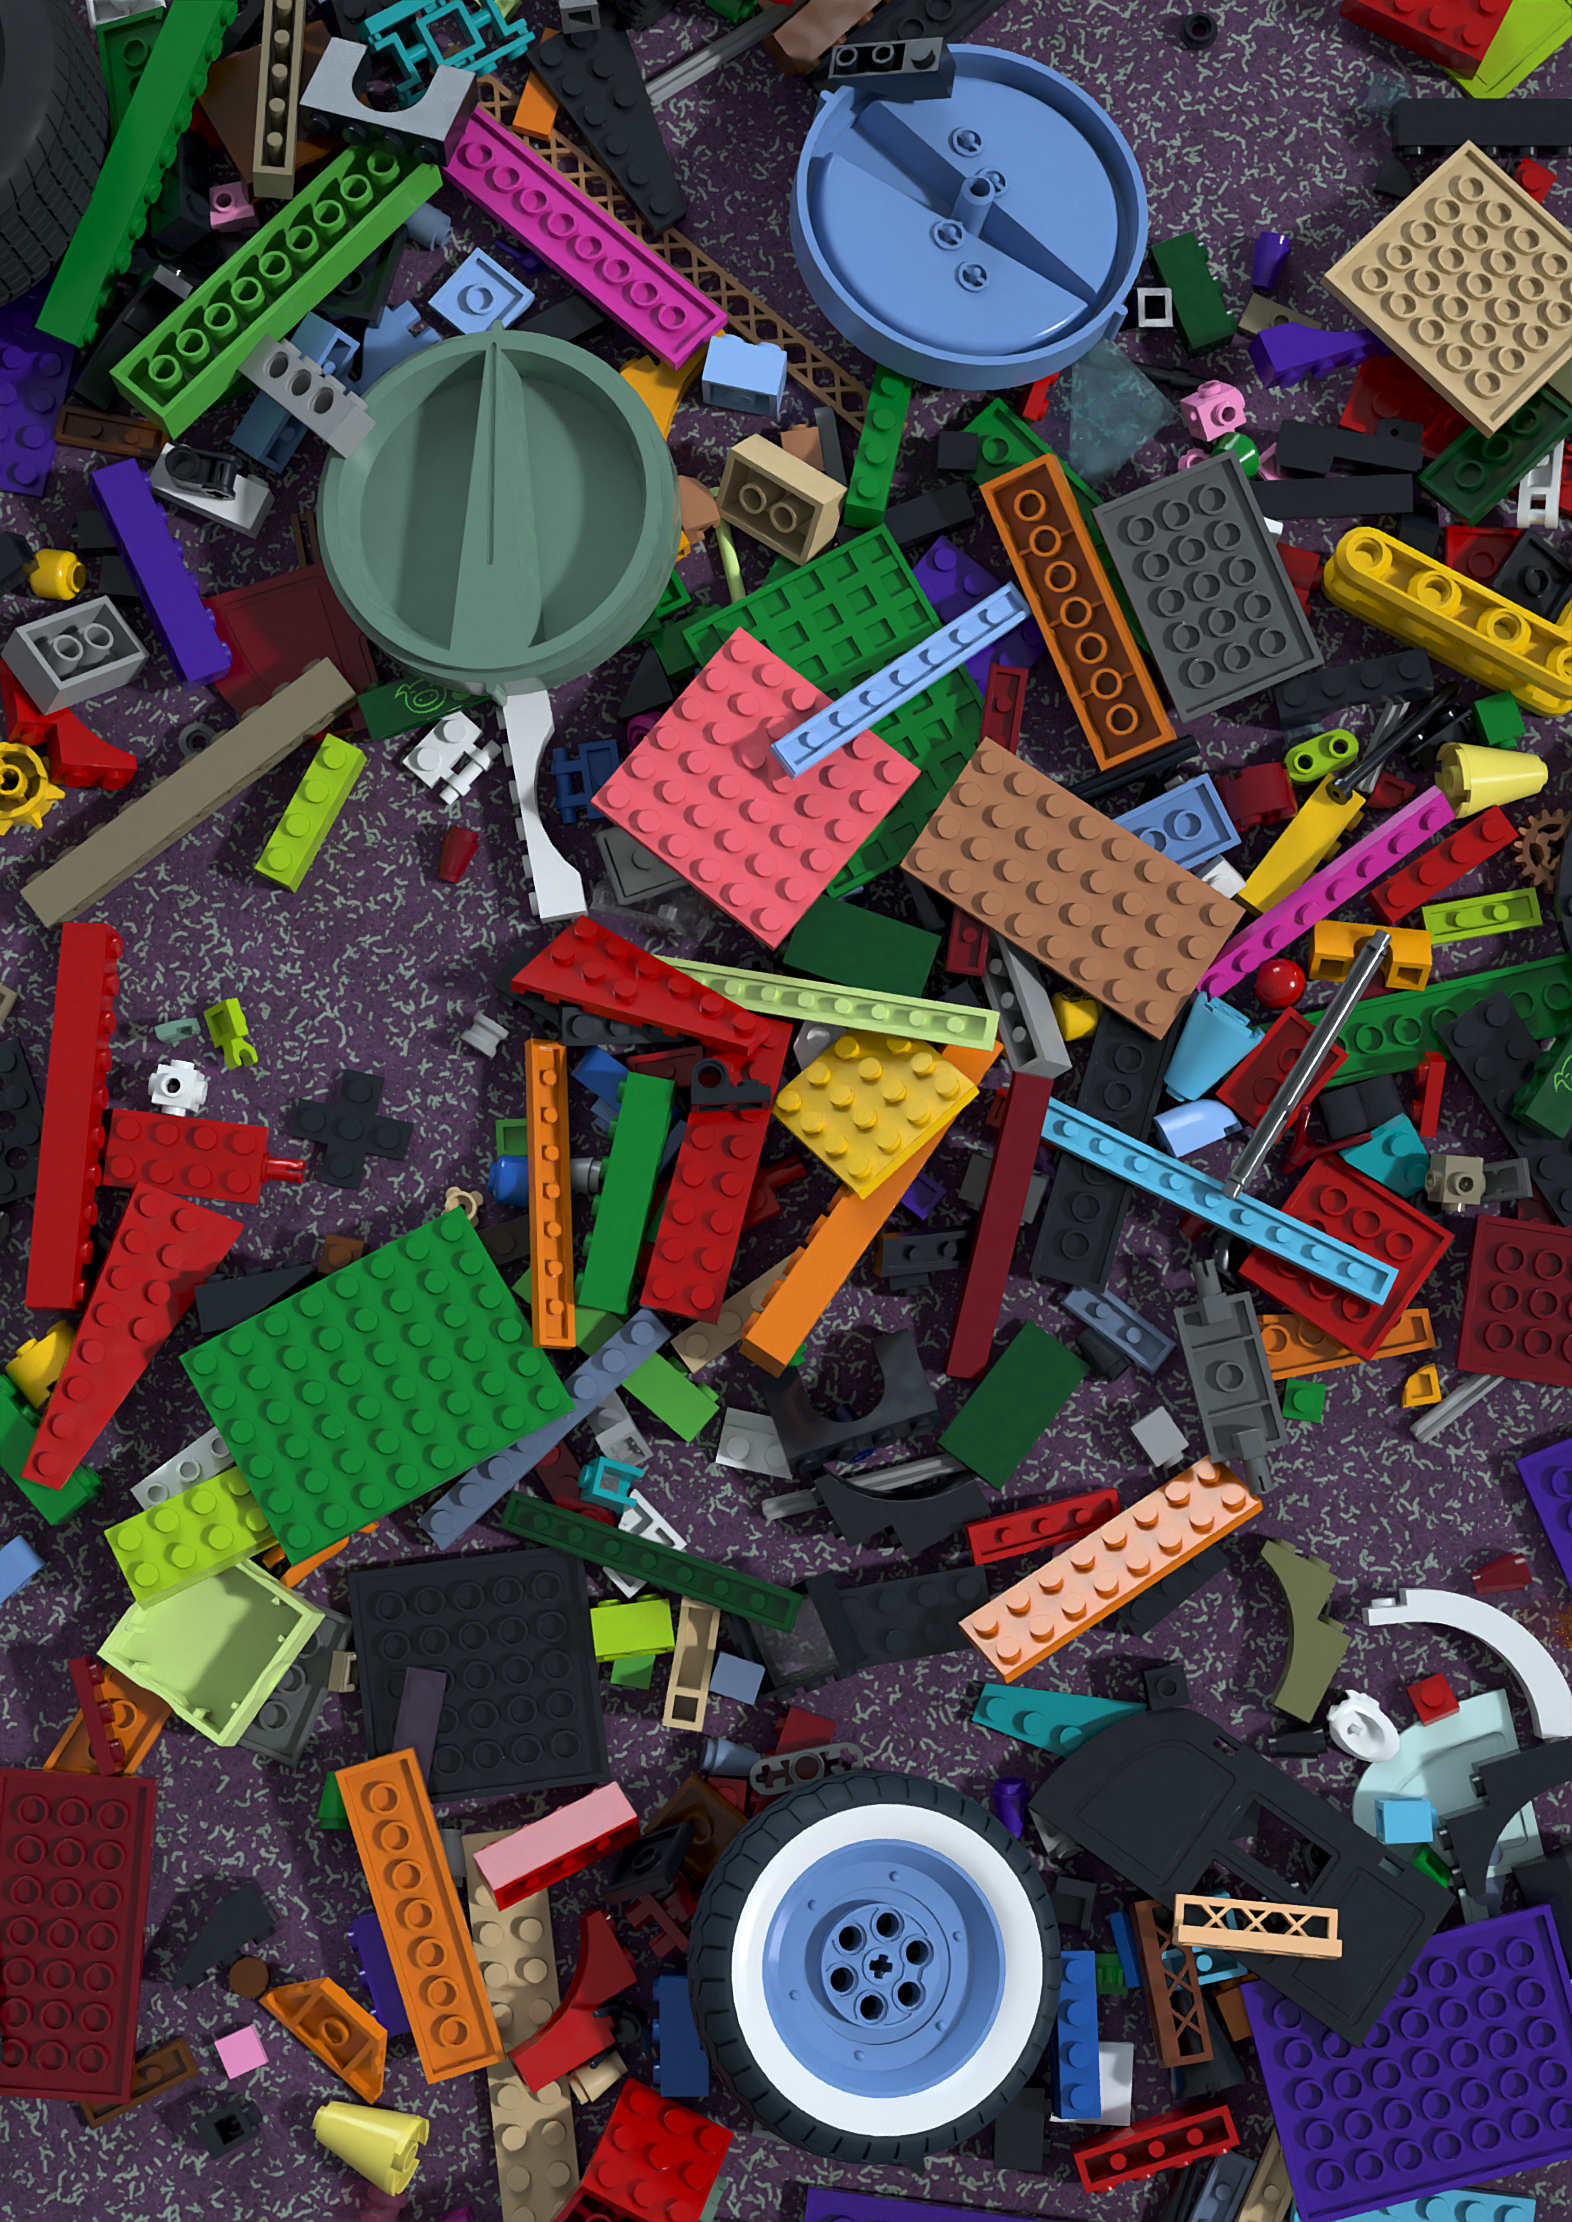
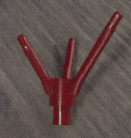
(1303, 1148)

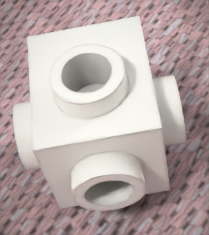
(191, 1092)

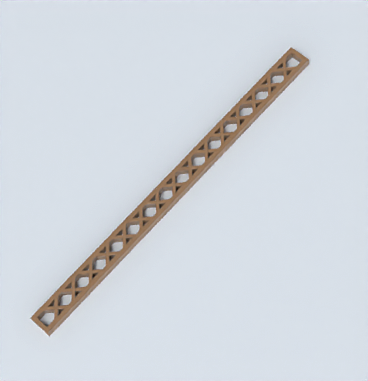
(683, 244)

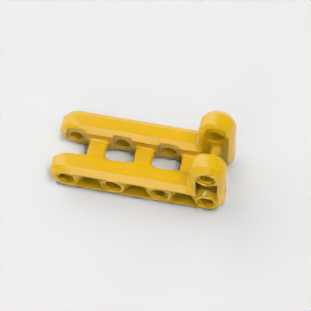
(1453, 619)

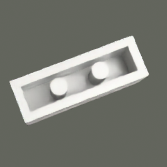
(243, 514)

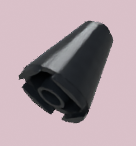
(1204, 2076)

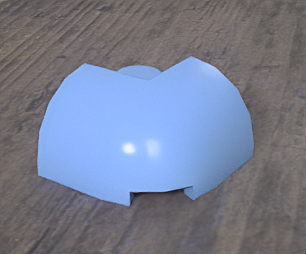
(1194, 1126)

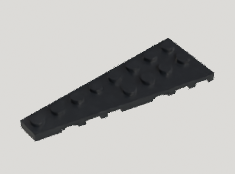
(355, 300)

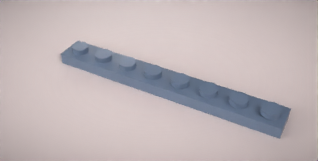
(587, 1390)

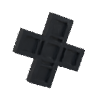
(352, 1129)

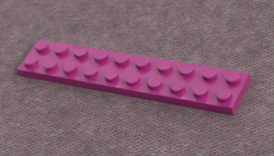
(582, 242)

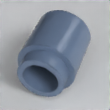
(429, 227)

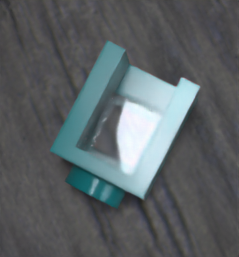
(608, 1483)

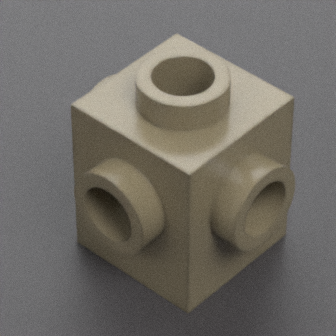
(1455, 1181)

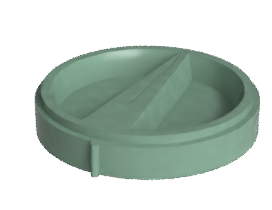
(501, 514)

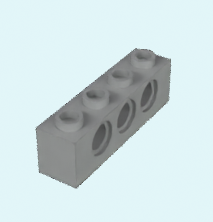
(307, 395)

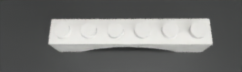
(556, 882)

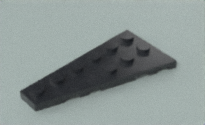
(607, 104)

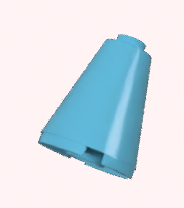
(1208, 1047)

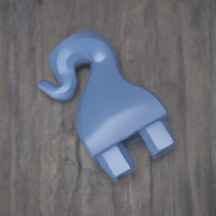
(388, 346)

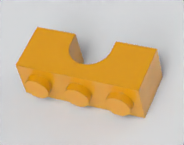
(1337, 944)

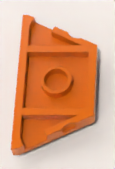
(334, 2030)

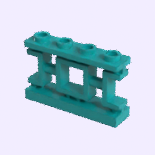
(432, 11)

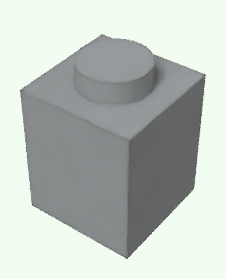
(1159, 1438)

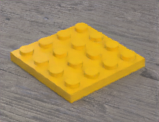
(871, 1104)

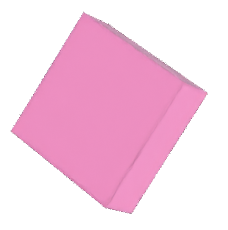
(241, 2051)

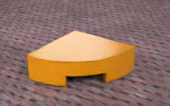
(1421, 1387)

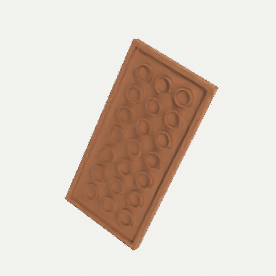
(1072, 888)

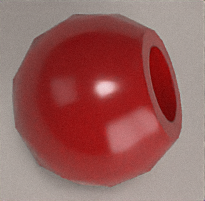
(1280, 984)

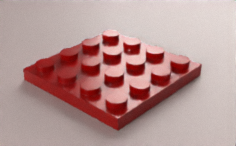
(1368, 1218)

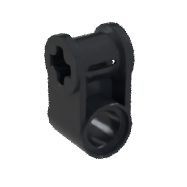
(212, 471)

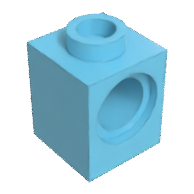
(1405, 1820)

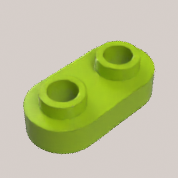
(1321, 756)

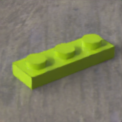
(1481, 916)

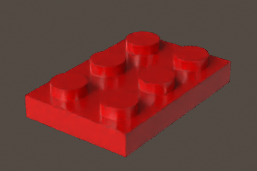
(1263, 1070)

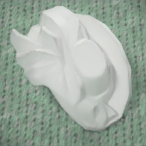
(1363, 1729)

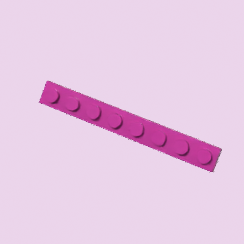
(1326, 891)

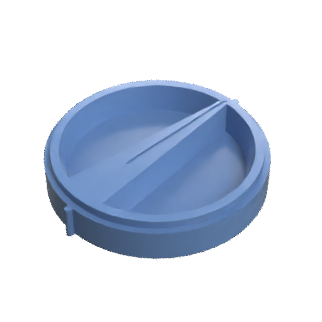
(972, 227)

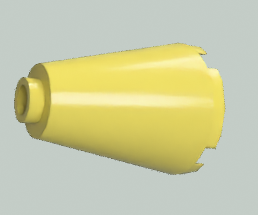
(1481, 777)
(373, 2141)

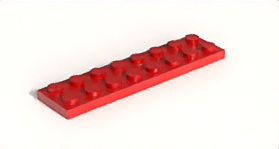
(712, 1190)

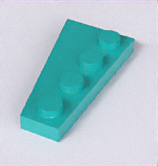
(1049, 1718)

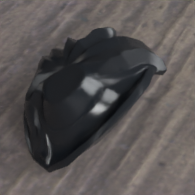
(1229, 1256)

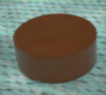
(249, 1976)

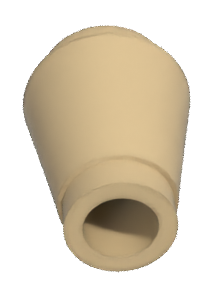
(592, 2083)

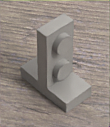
(617, 1432)

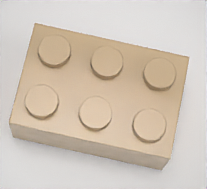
(780, 500)

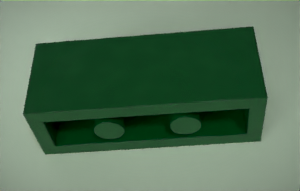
(1196, 295)

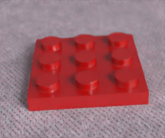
(655, 2158)

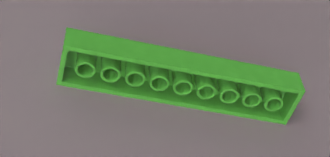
(271, 283)

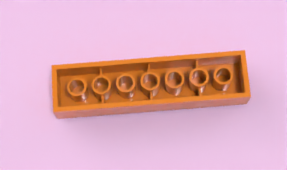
(1078, 611)

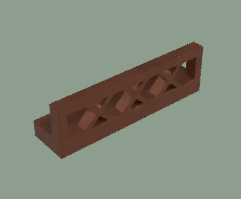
(1158, 1995)

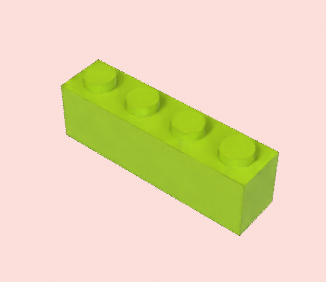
(311, 813)

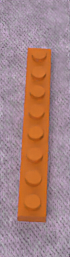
(549, 1195)

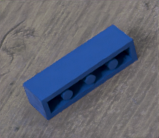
(1075, 2040)

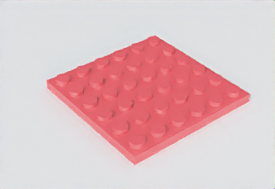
(726, 811)

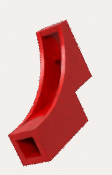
(73, 751)
(572, 2031)

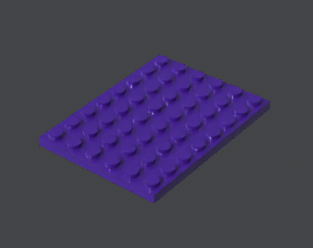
(1447, 2087)

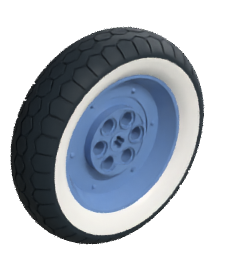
(769, 1941)

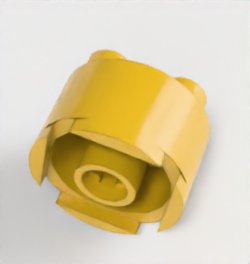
(40, 1364)

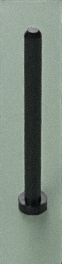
(1341, 789)

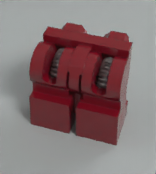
(672, 1909)

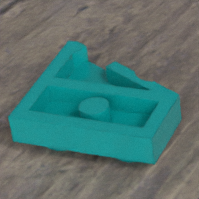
(1392, 1156)

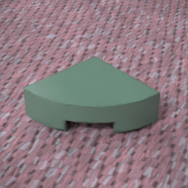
(171, 1033)
(711, 2204)

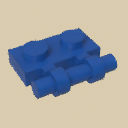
(596, 764)

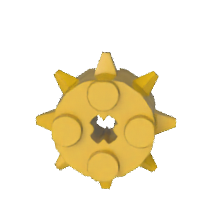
(33, 792)

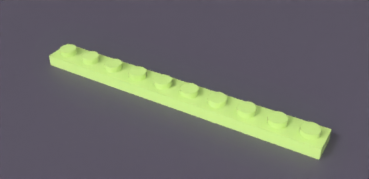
(847, 1005)

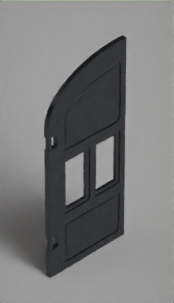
(1160, 1808)

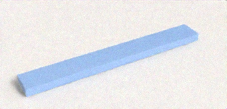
(900, 681)

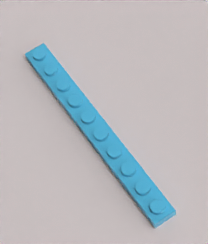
(1203, 1198)

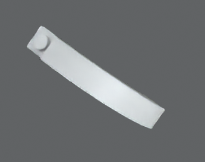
(1530, 1663)

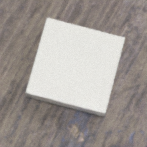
(1115, 2084)

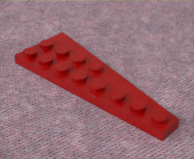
(137, 1301)

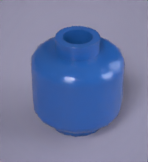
(509, 1180)

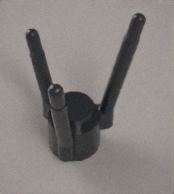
(629, 2025)

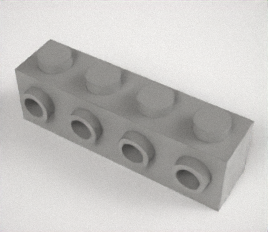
(1024, 1009)

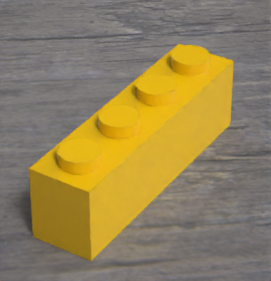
(1300, 849)

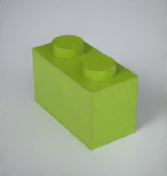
(632, 1628)

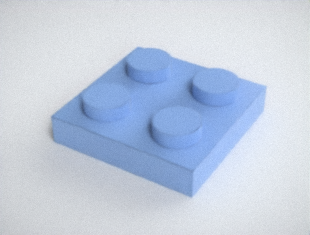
(479, 295)

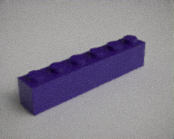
(159, 574)

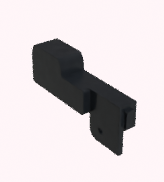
(1311, 449)

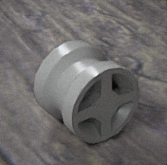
(484, 1035)

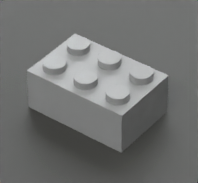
(75, 655)

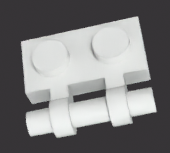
(442, 750)

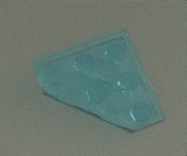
(1111, 412)

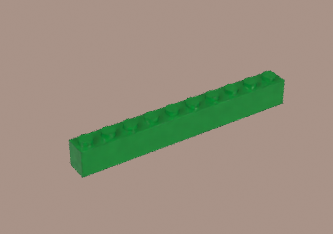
(134, 170)

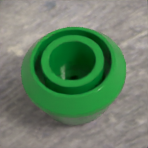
(1244, 447)

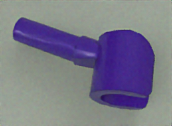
(529, 261)

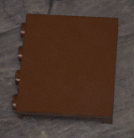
(231, 111)

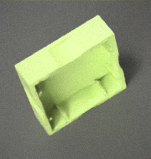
(215, 1647)

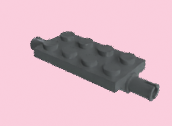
(1230, 1377)

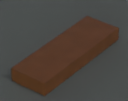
(109, 433)
(152, 2076)

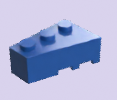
(682, 2062)

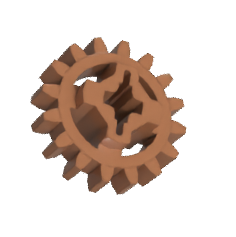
(1539, 845)

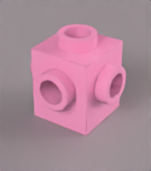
(1213, 410)

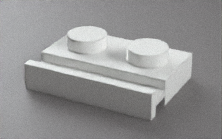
(751, 1444)

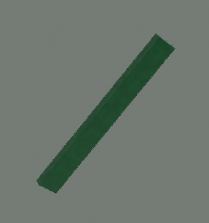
(652, 1561)

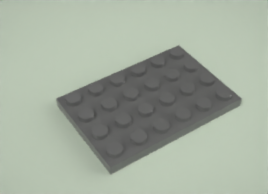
(1207, 586)

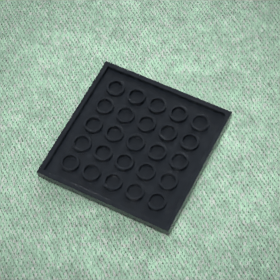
(518, 1662)

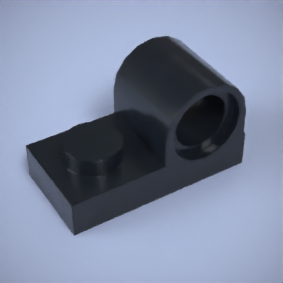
(743, 1097)

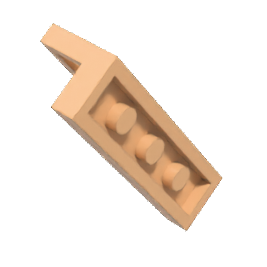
(1256, 1941)

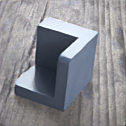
(736, 1677)

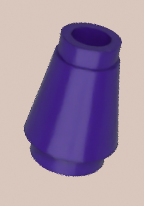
(1268, 259)
(1010, 1803)

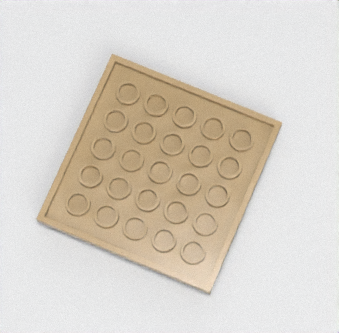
(1467, 288)

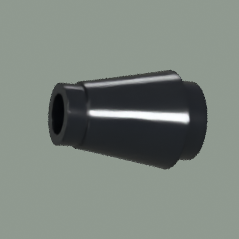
(1103, 1355)
(1298, 1742)

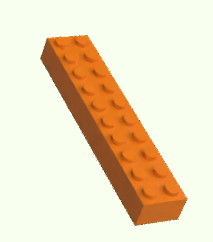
(839, 1243)

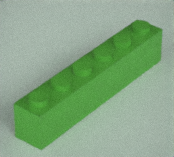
(656, 1382)

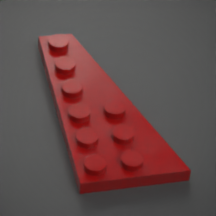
(634, 987)

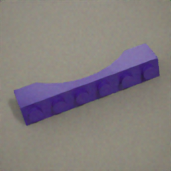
(1296, 352)

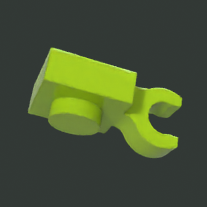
(227, 1030)

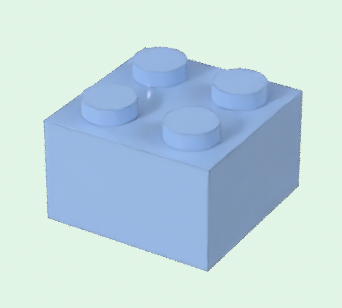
(744, 375)

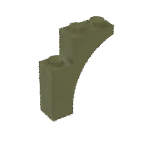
(1313, 1644)

